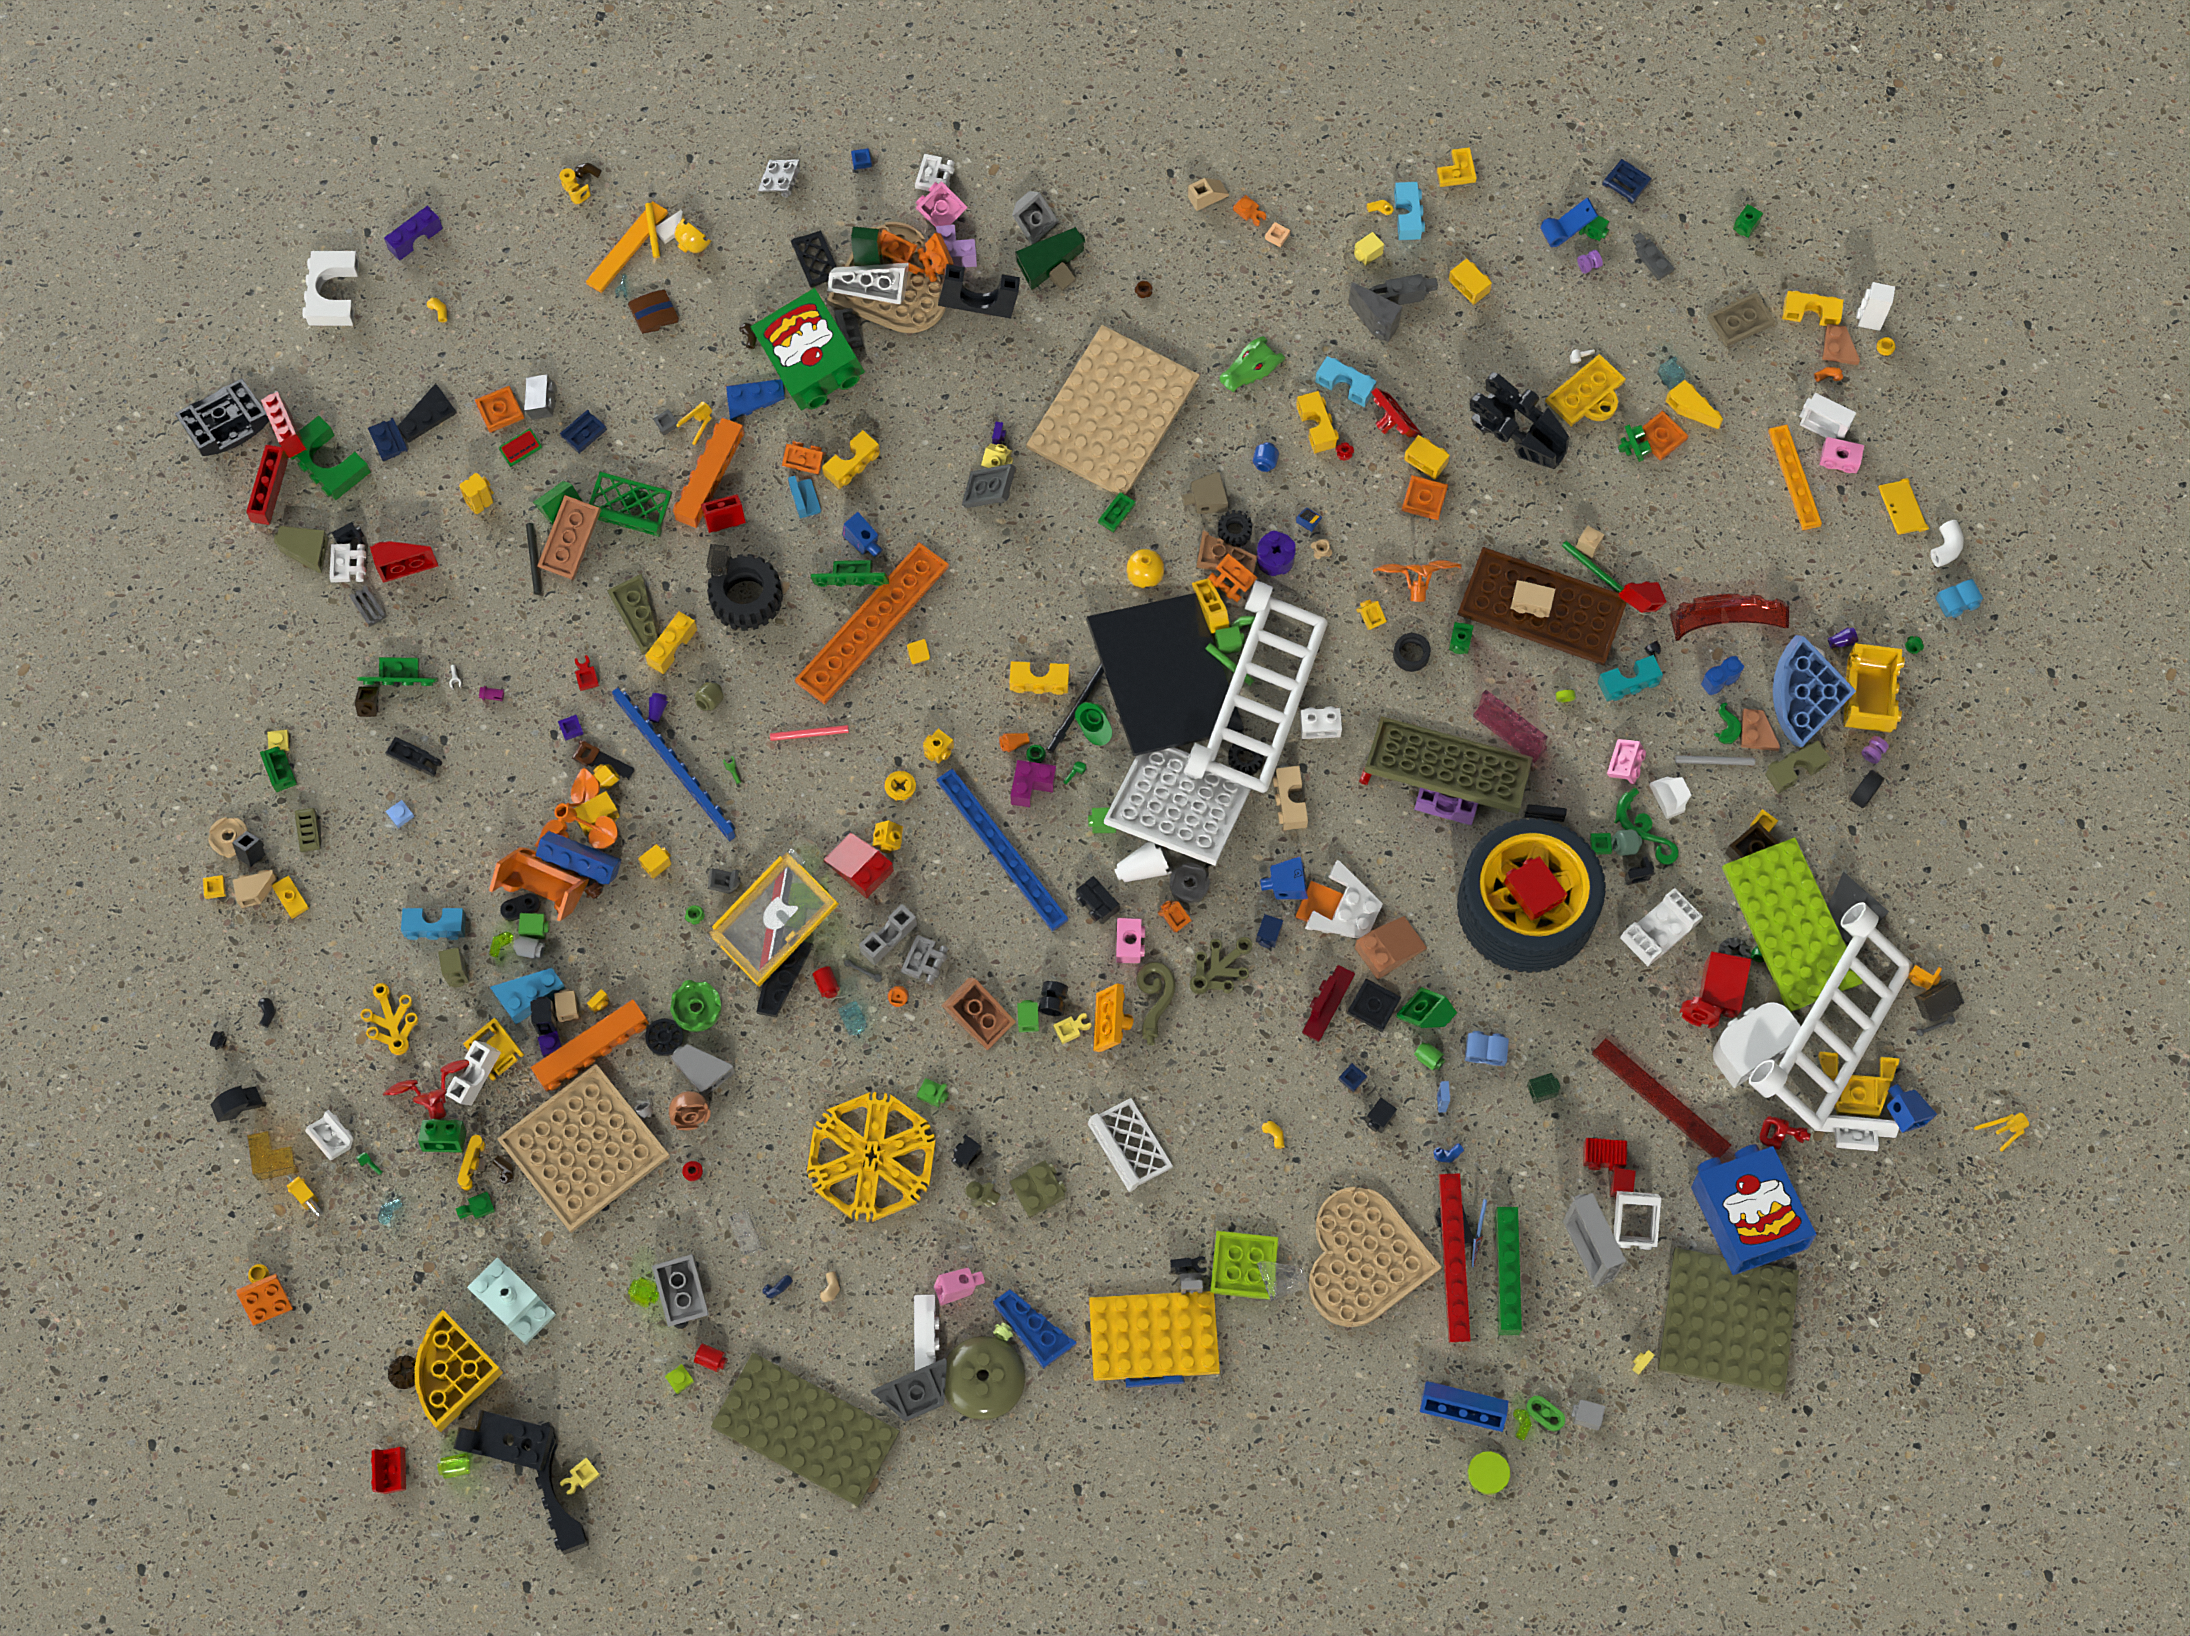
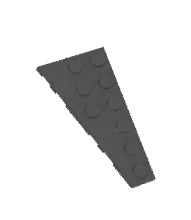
(1847, 895)

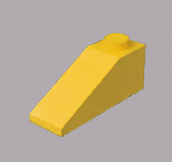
(1211, 605)

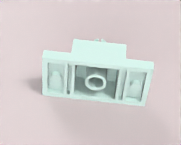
(511, 1300)

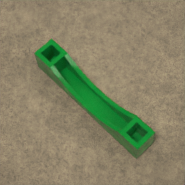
(1508, 1271)

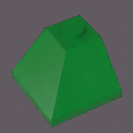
(1427, 1010)

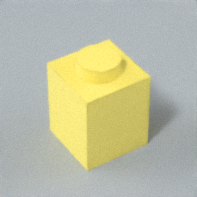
(1368, 248)

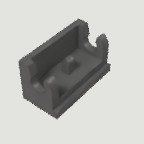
(849, 327)

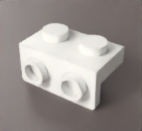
(330, 1135)

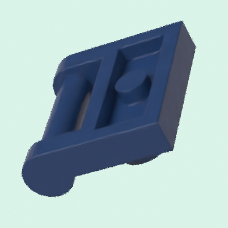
(1630, 177)

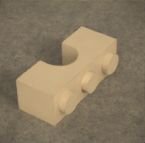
(1291, 814)

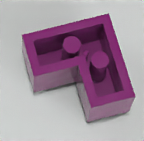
(1031, 777)

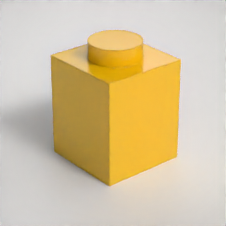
(655, 860)

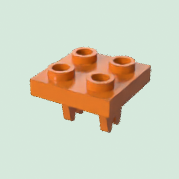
(264, 1299)

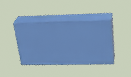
(1443, 1096)

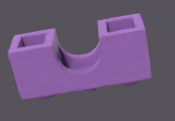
(1446, 807)

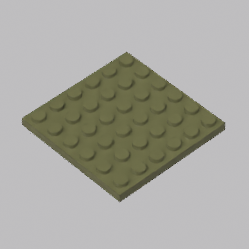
(1728, 1324)

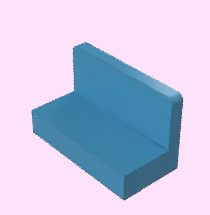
(804, 497)

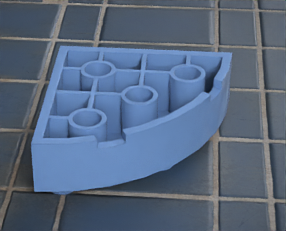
(1806, 691)

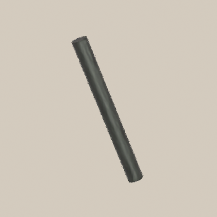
(533, 558)

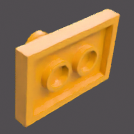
(1110, 1018)

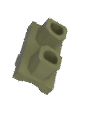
(982, 1193)

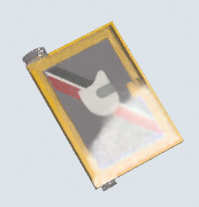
(772, 917)

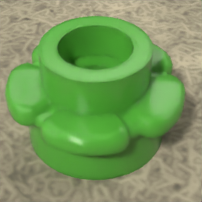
(694, 910)

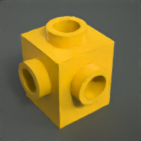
(938, 746)
(887, 836)

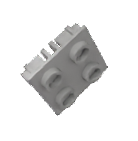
(780, 176)

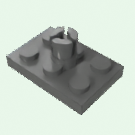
(989, 486)

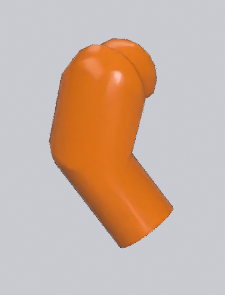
(1829, 371)

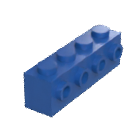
(578, 858)
(1464, 1406)

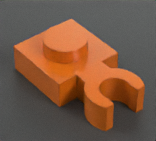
(1249, 209)

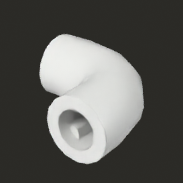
(1952, 544)

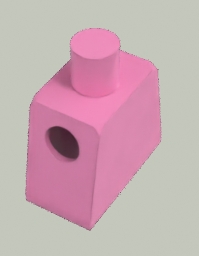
(957, 1285)

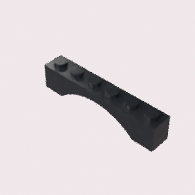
(568, 1530)

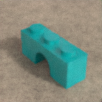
(1615, 685)

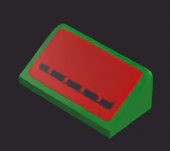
(520, 447)

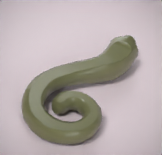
(1150, 1023)

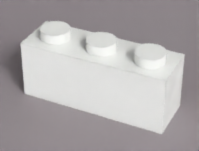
(1875, 306)

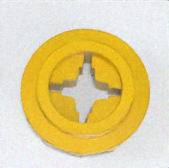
(900, 777)

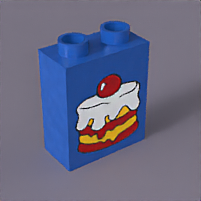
(1752, 1208)

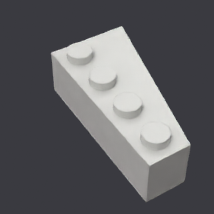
(873, 282)

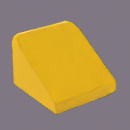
(918, 651)

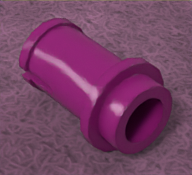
(491, 694)

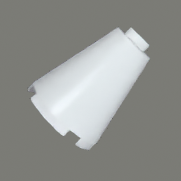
(1144, 863)

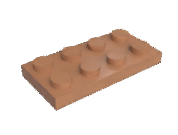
(569, 537)

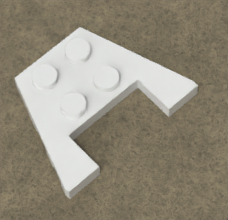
(1355, 911)

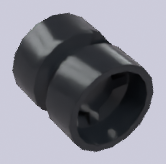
(1052, 1000)

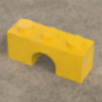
(1828, 308)
(1312, 407)
(842, 471)
(662, 652)
(1054, 681)

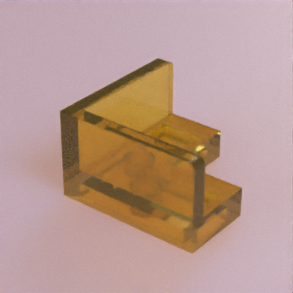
(268, 1162)

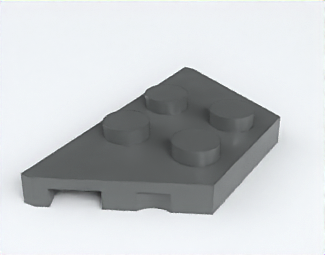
(916, 1391)

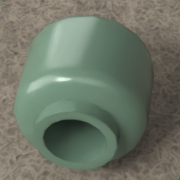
(1626, 842)

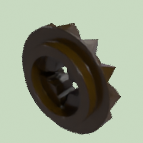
(395, 1367)

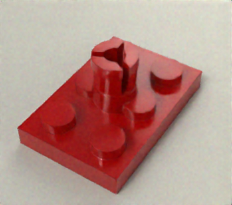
(1394, 415)

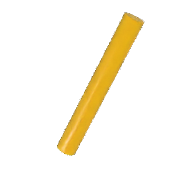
(652, 230)

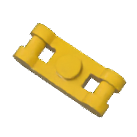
(470, 1162)

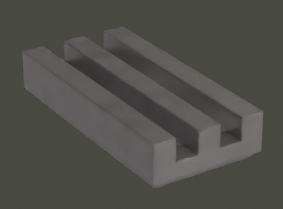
(359, 594)

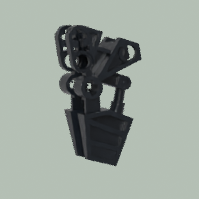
(1544, 442)

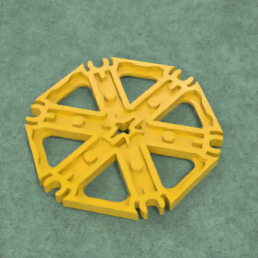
(856, 1147)

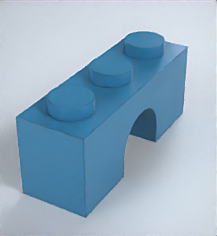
(450, 924)

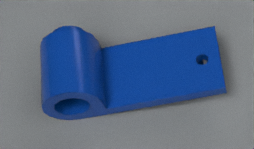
(1559, 230)

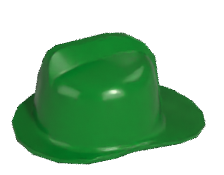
(1094, 723)

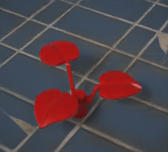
(431, 1099)

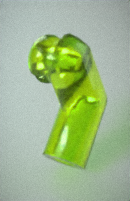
(500, 941)
(1524, 1422)

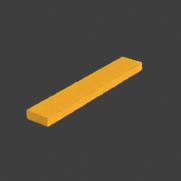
(624, 250)
(1795, 477)

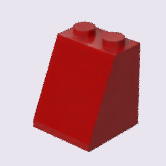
(1725, 982)

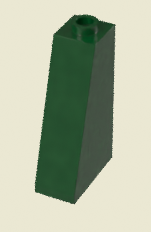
(1042, 257)

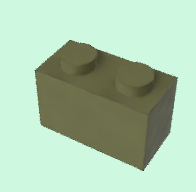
(453, 967)

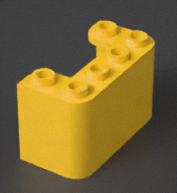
(1874, 677)

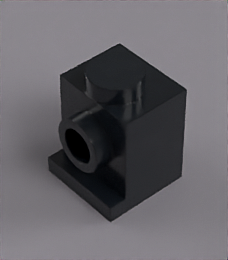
(966, 1153)

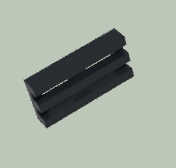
(1545, 812)

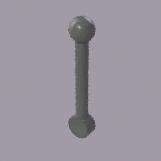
(877, 978)
(1950, 1020)

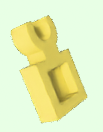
(1069, 1029)
(583, 1474)

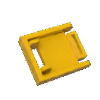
(502, 1042)

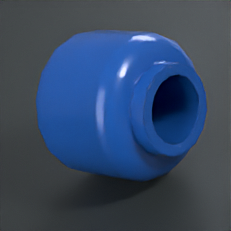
(1265, 457)

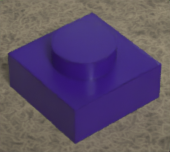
(999, 433)
(570, 727)
(549, 1043)

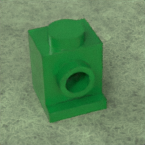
(1596, 228)
(1462, 631)

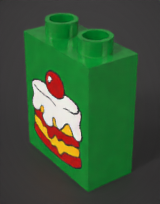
(808, 350)

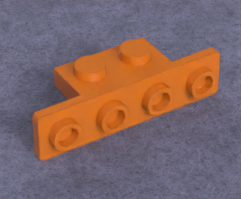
(899, 250)

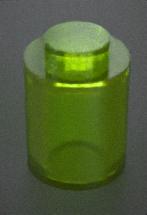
(454, 1466)

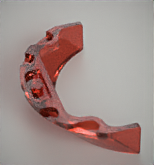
(1728, 609)

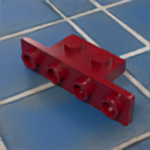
(1327, 1002)

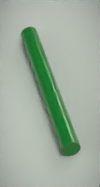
(1593, 567)

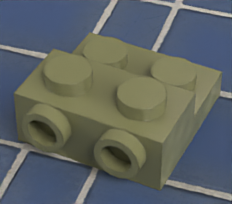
(1038, 1188)

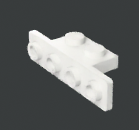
(1859, 1132)
(924, 1330)

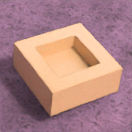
(1277, 234)

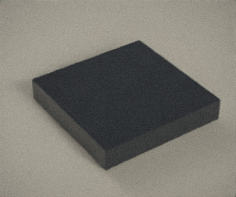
(1374, 1005)

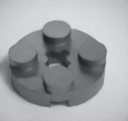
(1193, 893)

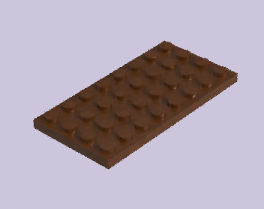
(1580, 617)

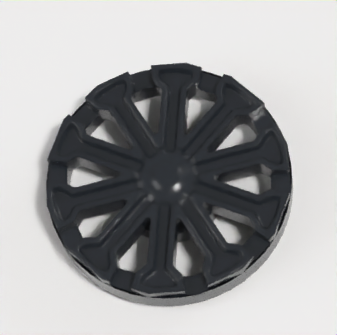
(664, 1036)

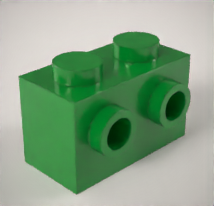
(442, 1135)

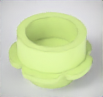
(1003, 1331)

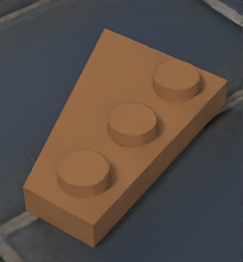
(1214, 550)

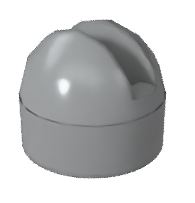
(644, 1109)

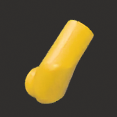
(1381, 206)
(440, 307)
(1272, 1128)

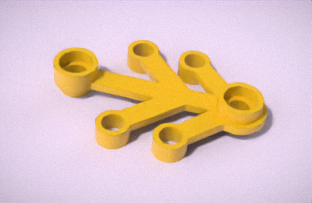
(391, 1021)

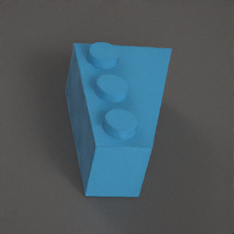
(518, 993)

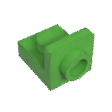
(933, 1092)

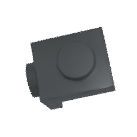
(723, 880)

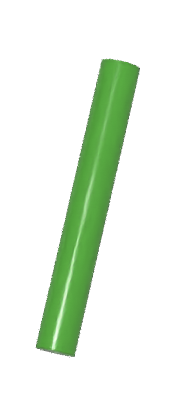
(1227, 662)

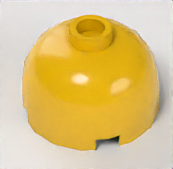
(690, 238)
(1145, 568)

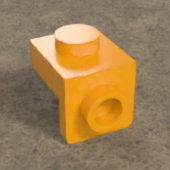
(1922, 978)

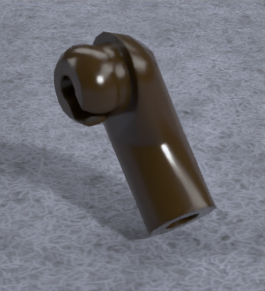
(751, 340)
(507, 1170)

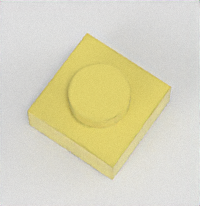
(279, 738)
(1642, 1361)

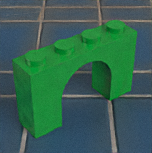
(334, 480)

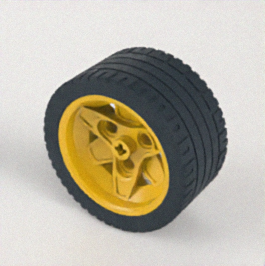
(1521, 944)

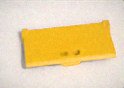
(1908, 514)

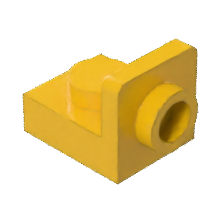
(1371, 614)

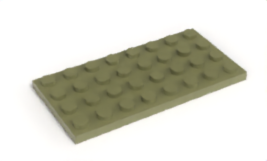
(1449, 765)
(805, 1429)

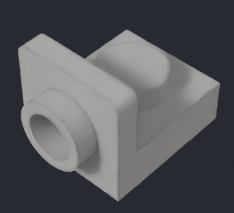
(1191, 1283)

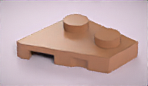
(1839, 346)
(1757, 731)

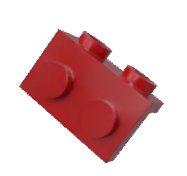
(388, 1470)

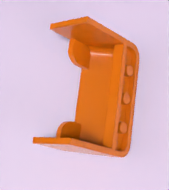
(545, 879)

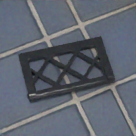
(807, 239)

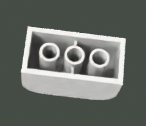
(1753, 1039)

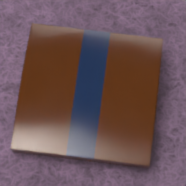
(653, 311)

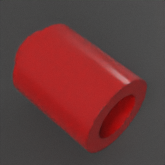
(826, 982)
(710, 1358)

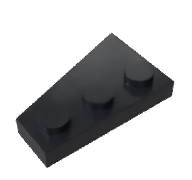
(426, 414)

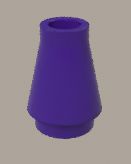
(1844, 638)
(657, 705)

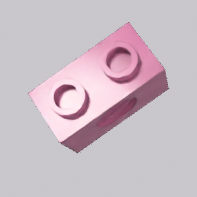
(1850, 451)
(1129, 929)

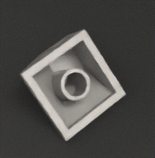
(1034, 216)

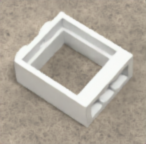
(1826, 417)
(1641, 1199)

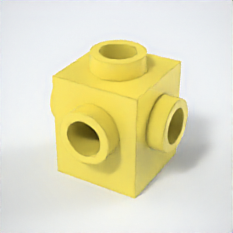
(996, 456)

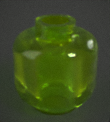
(643, 1292)

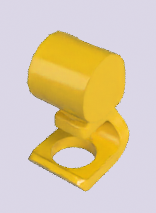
(570, 184)

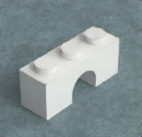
(481, 1061)

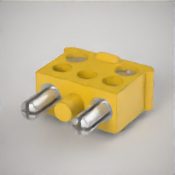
(303, 1194)

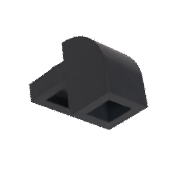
(234, 1101)

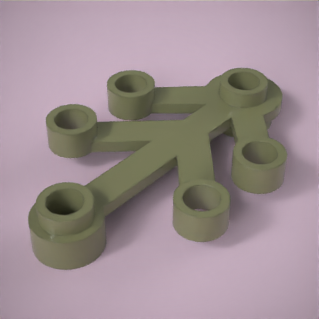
(1219, 968)

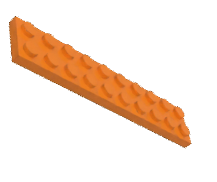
(871, 623)

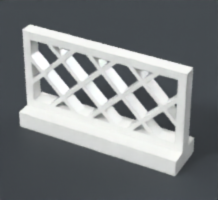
(1114, 1152)

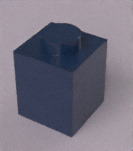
(1269, 931)

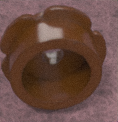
(1143, 285)
(593, 890)

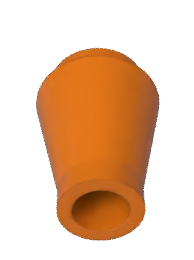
(1012, 741)

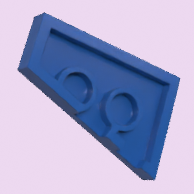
(752, 396)

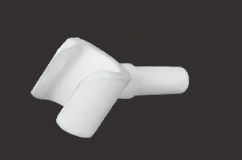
(1576, 355)
(454, 677)

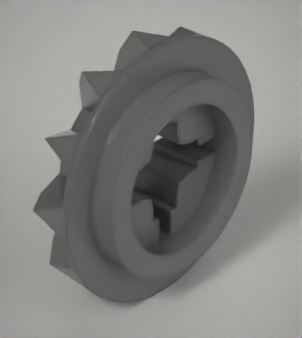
(1732, 943)

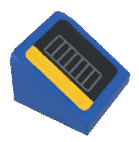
(1308, 519)

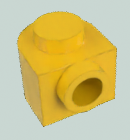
(606, 775)

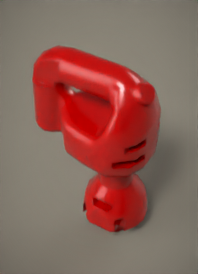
(1781, 1129)

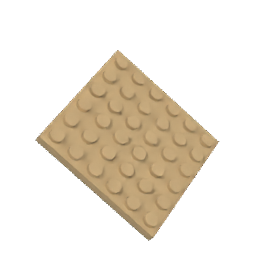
(583, 1148)

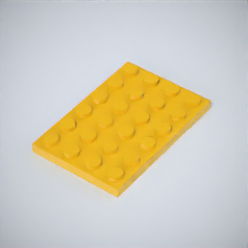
(1153, 1335)

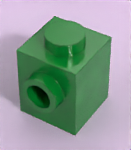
(1747, 221)

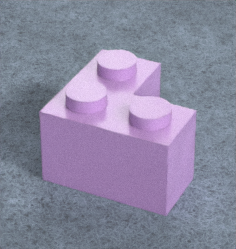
(961, 251)

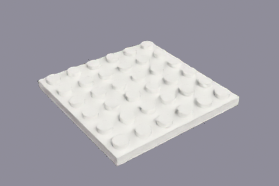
(1175, 807)

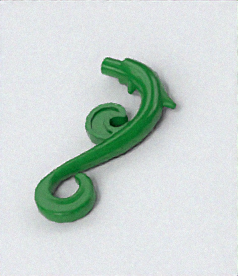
(1646, 822)

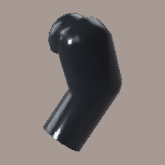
(268, 1010)

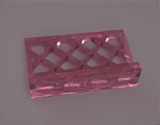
(1510, 726)

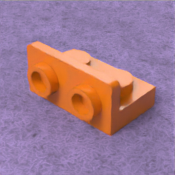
(803, 458)

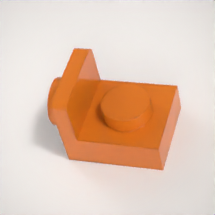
(1174, 915)

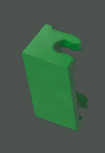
(278, 769)

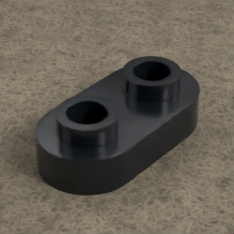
(519, 906)

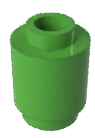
(1430, 1056)

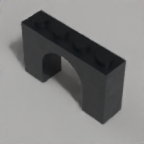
(995, 303)

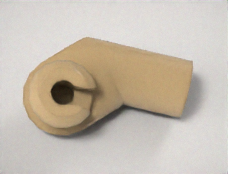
(832, 1289)

